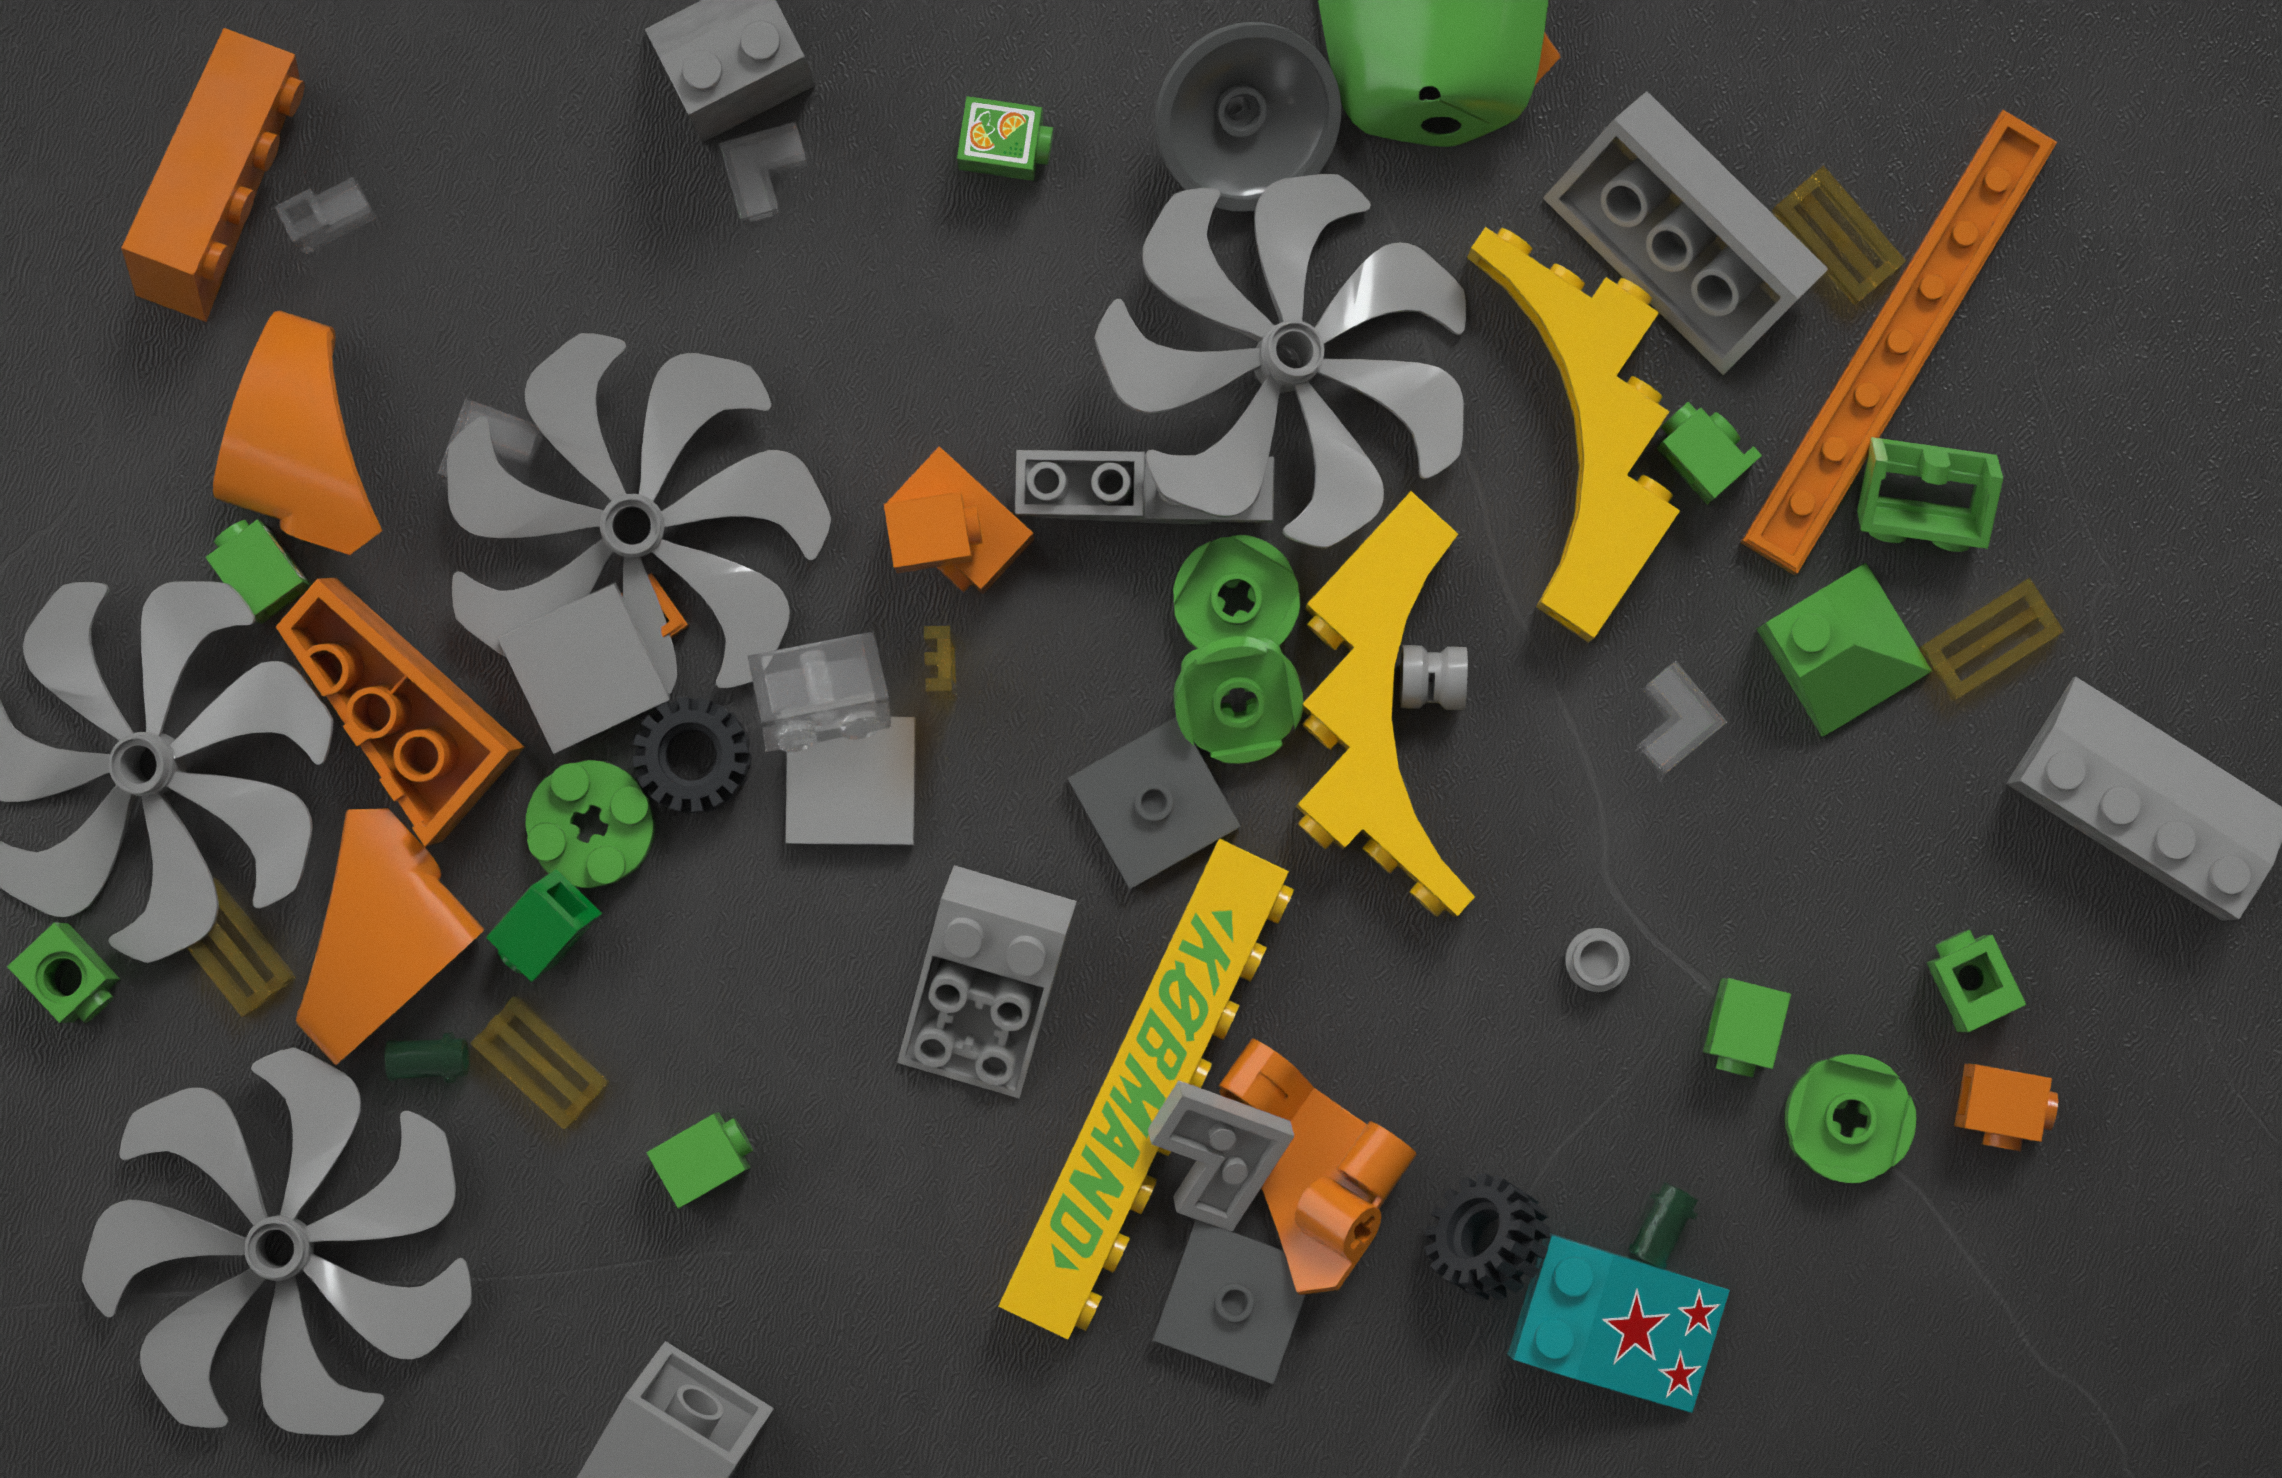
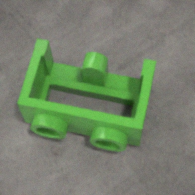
(1944, 525)

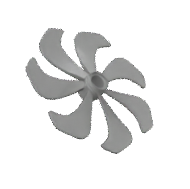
(1161, 378)
(681, 400)
(265, 816)
(293, 1380)

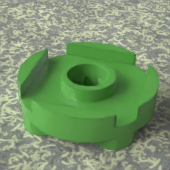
(1226, 564)
(1230, 664)
(573, 791)
(1868, 1150)

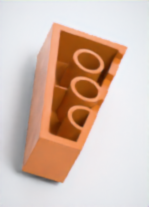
(211, 174)
(407, 716)

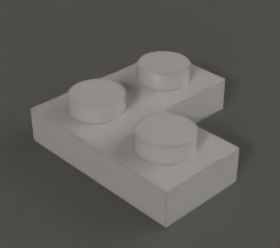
(1231, 1148)

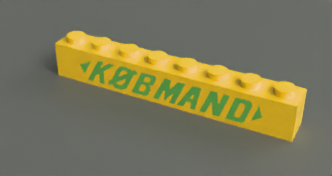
(1163, 1045)

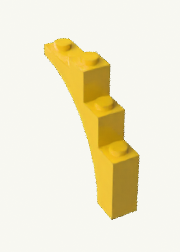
(1590, 340)
(1364, 790)

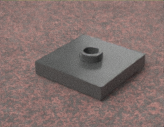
(1153, 803)
(1231, 1302)

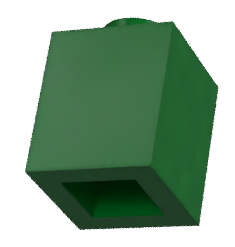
(543, 926)

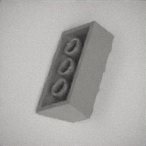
(1684, 232)
(2151, 801)

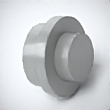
(1597, 960)

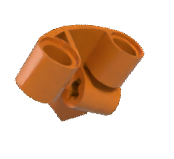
(289, 442)
(382, 933)
(1330, 1175)

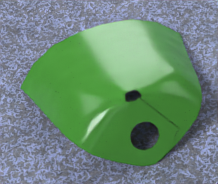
(1471, 50)

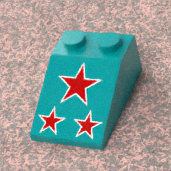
(1618, 1323)

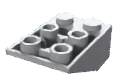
(986, 981)

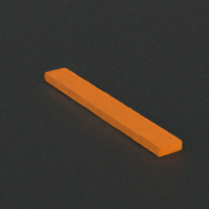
(1898, 342)

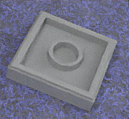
(584, 668)
(854, 789)

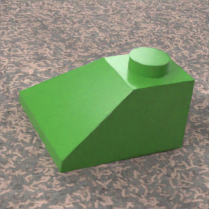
(1844, 649)

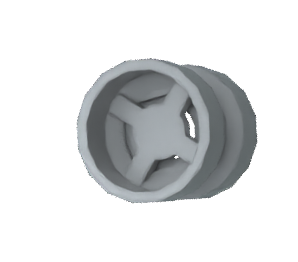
(1448, 677)

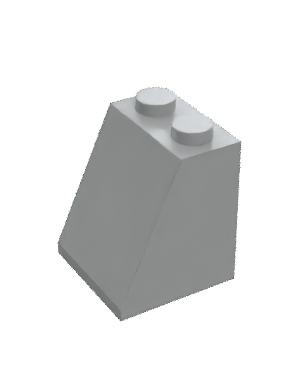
(730, 61)
(678, 1424)

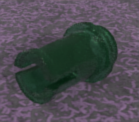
(428, 1058)
(1664, 1224)

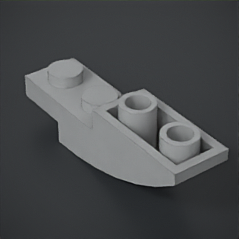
(1112, 489)

